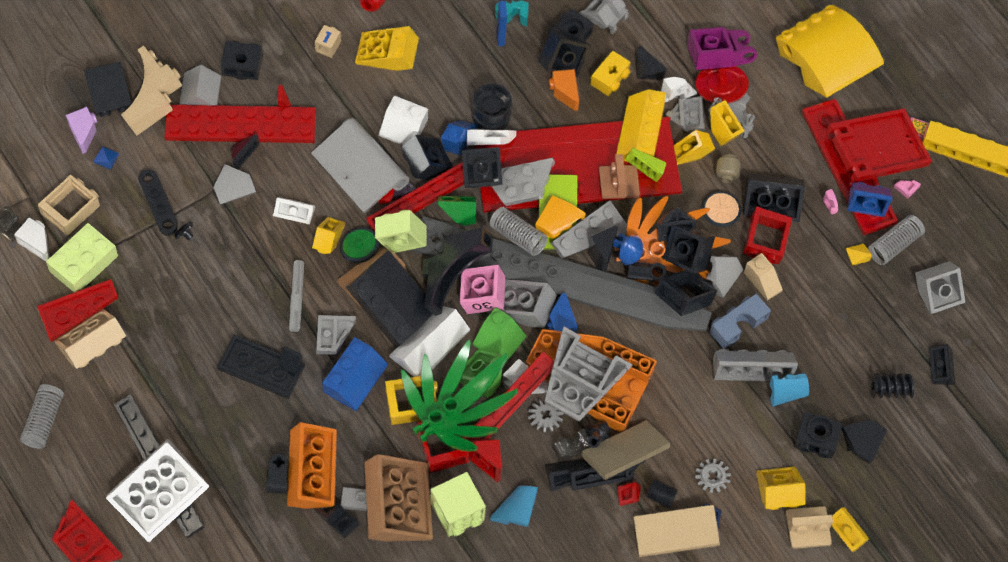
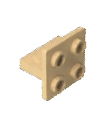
(809, 527)

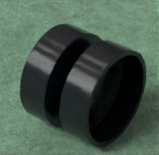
(491, 107)

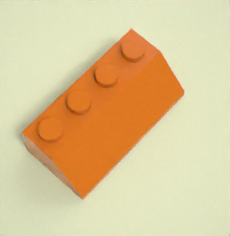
(311, 466)

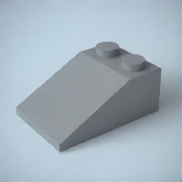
(528, 302)

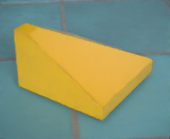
(858, 254)

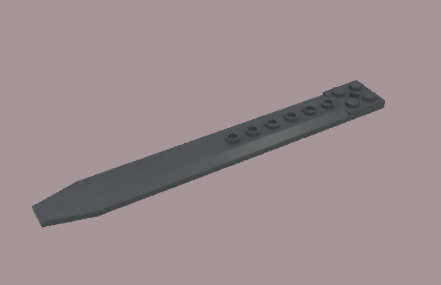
(576, 280)

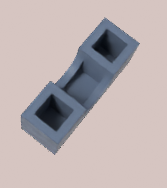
(751, 310)

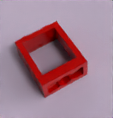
(771, 220)
(444, 460)

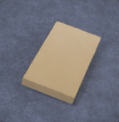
(676, 530)

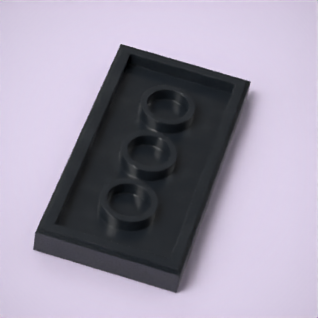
(258, 366)

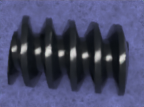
(892, 384)

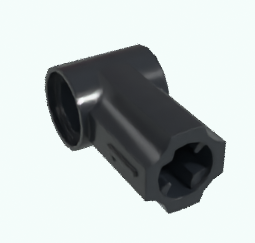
(643, 271)

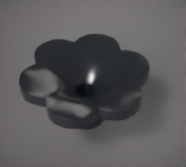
(184, 231)

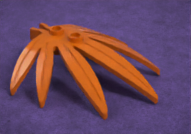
(653, 249)

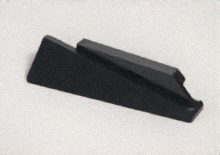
(581, 475)

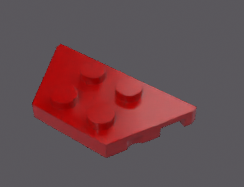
(82, 540)

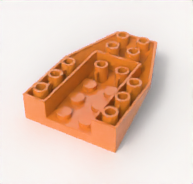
(622, 399)

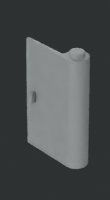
(360, 158)

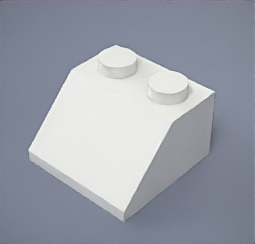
(403, 120)

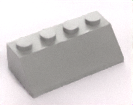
(753, 366)

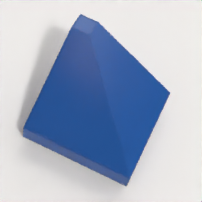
(106, 158)

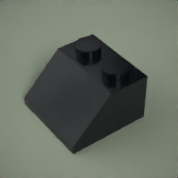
(563, 52)
(426, 157)
(689, 248)

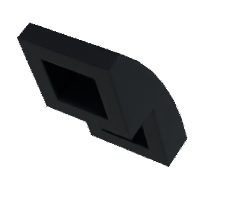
(338, 519)

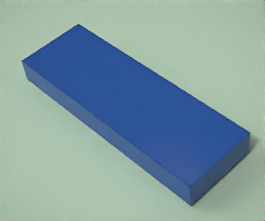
(501, 23)

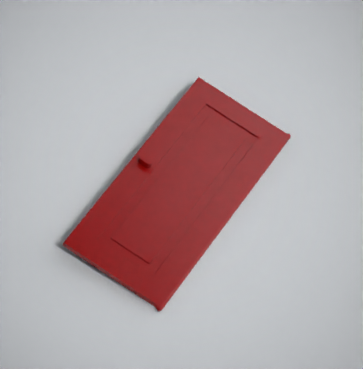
(581, 152)

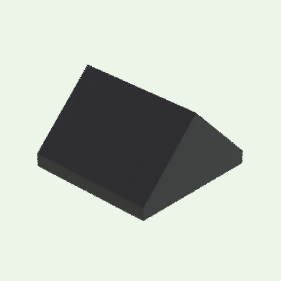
(602, 247)

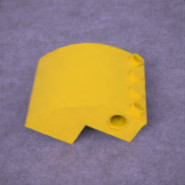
(830, 50)

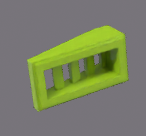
(646, 163)

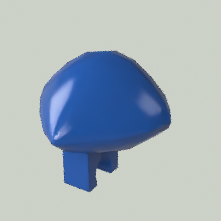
(630, 248)

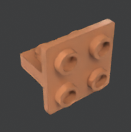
(619, 180)

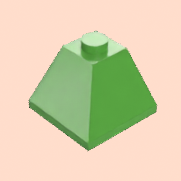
(499, 334)
(477, 363)

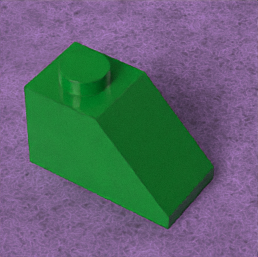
(459, 208)

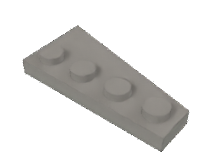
(579, 236)

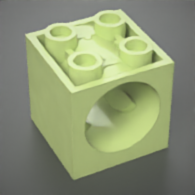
(458, 505)

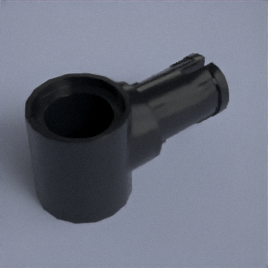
(597, 433)

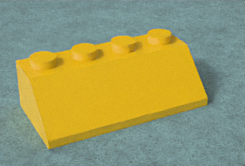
(642, 122)

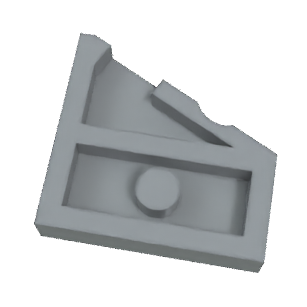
(333, 332)

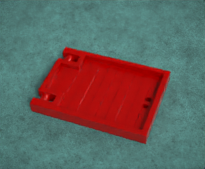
(879, 145)

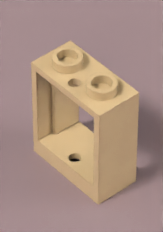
(47, 205)

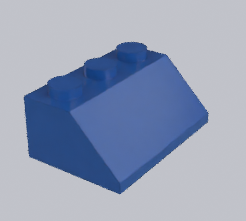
(354, 374)

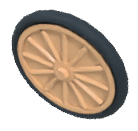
(724, 209)

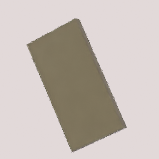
(626, 449)

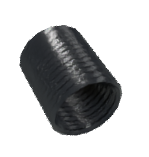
(662, 493)

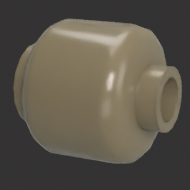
(728, 168)

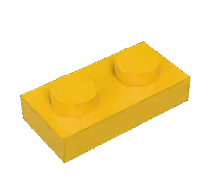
(848, 529)

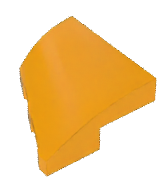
(558, 216)

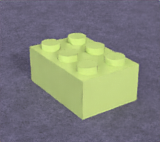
(82, 258)

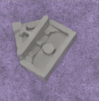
(688, 114)
(233, 185)
(724, 273)

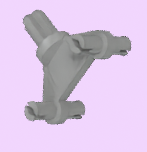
(739, 110)

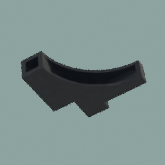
(444, 269)

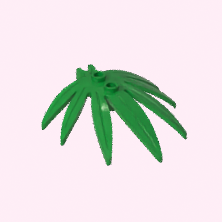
(445, 414)

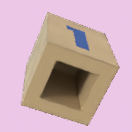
(328, 41)

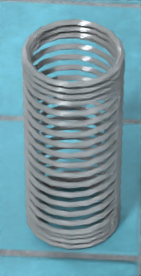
(906, 223)
(502, 224)
(39, 442)

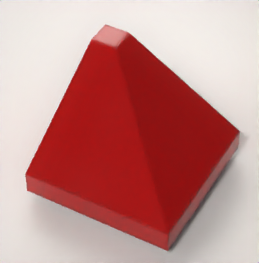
(283, 100)
(629, 493)

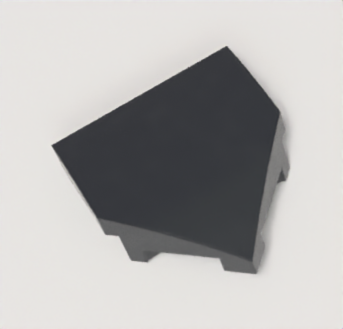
(675, 216)
(864, 438)

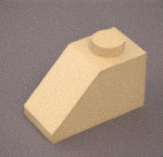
(763, 276)

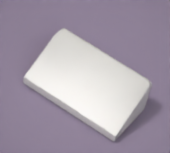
(294, 210)

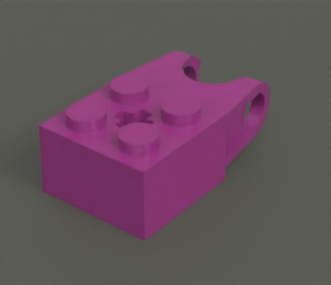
(719, 48)

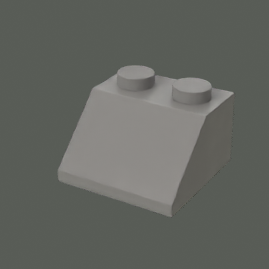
(940, 287)

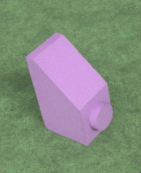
(83, 127)

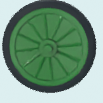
(359, 245)

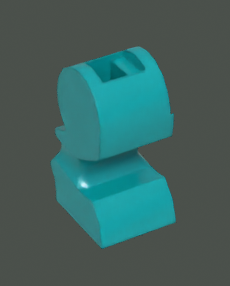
(516, 8)

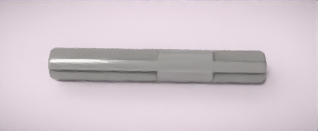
(296, 296)

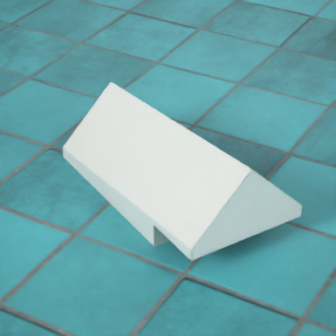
(433, 338)

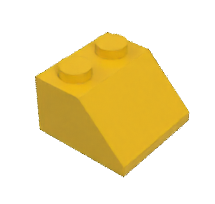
(781, 487)

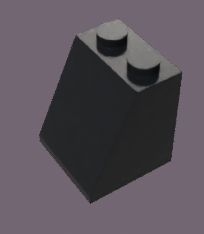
(108, 89)

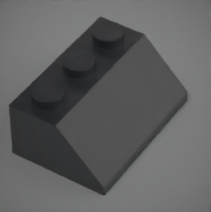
(774, 194)

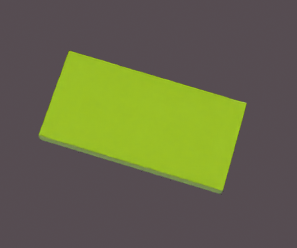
(564, 188)

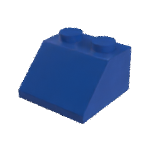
(869, 199)

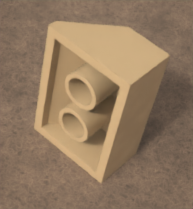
(90, 338)

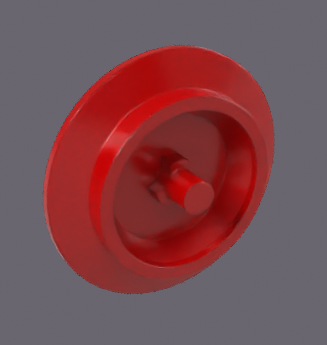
(724, 83)

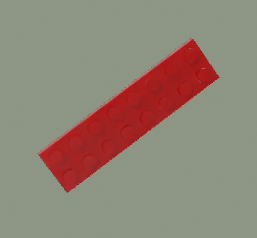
(818, 119)
(240, 122)

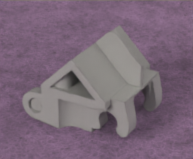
(606, 14)

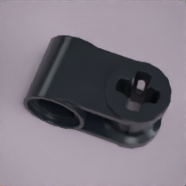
(278, 477)

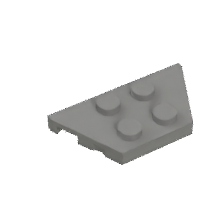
(524, 182)

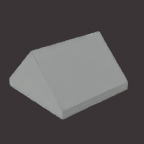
(200, 87)

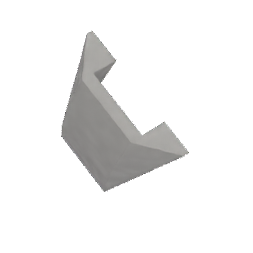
(581, 376)

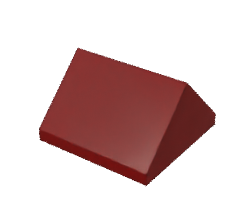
(487, 458)

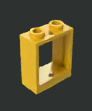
(403, 416)

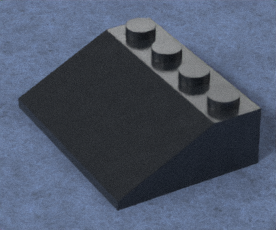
(390, 298)

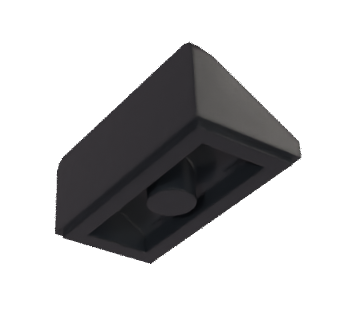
(942, 365)

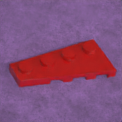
(69, 311)

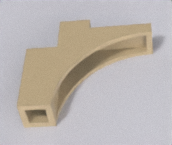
(153, 97)

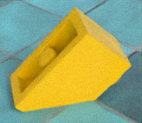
(724, 123)
(693, 147)
(328, 235)

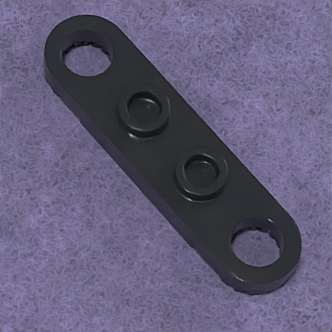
(158, 202)

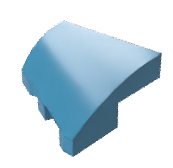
(788, 388)
(516, 507)

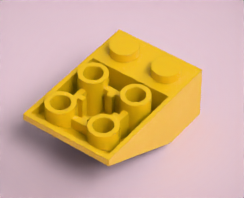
(388, 48)

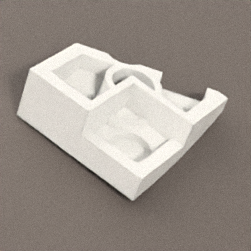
(677, 87)
(489, 137)

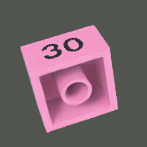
(482, 289)

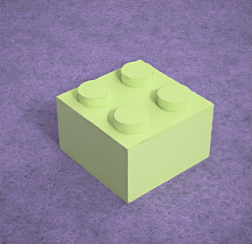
(400, 231)

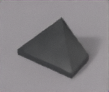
(648, 67)
(242, 150)

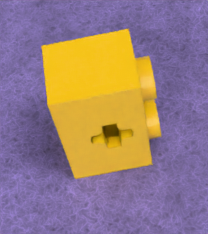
(610, 73)

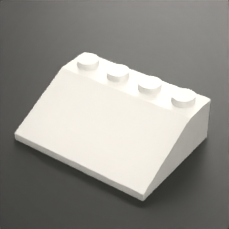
(157, 490)

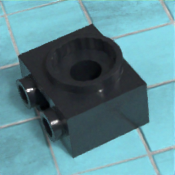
(574, 23)
(236, 52)
(823, 445)

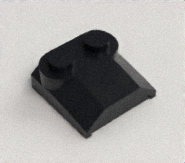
(482, 167)

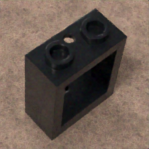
(680, 302)

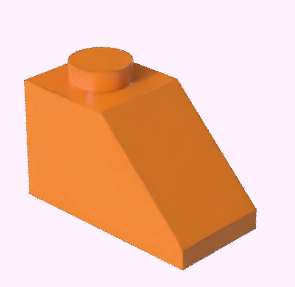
(565, 88)

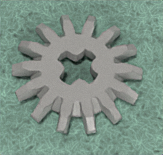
(548, 422)
(713, 467)

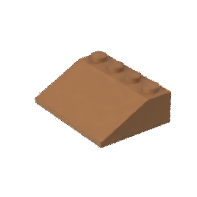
(398, 499)

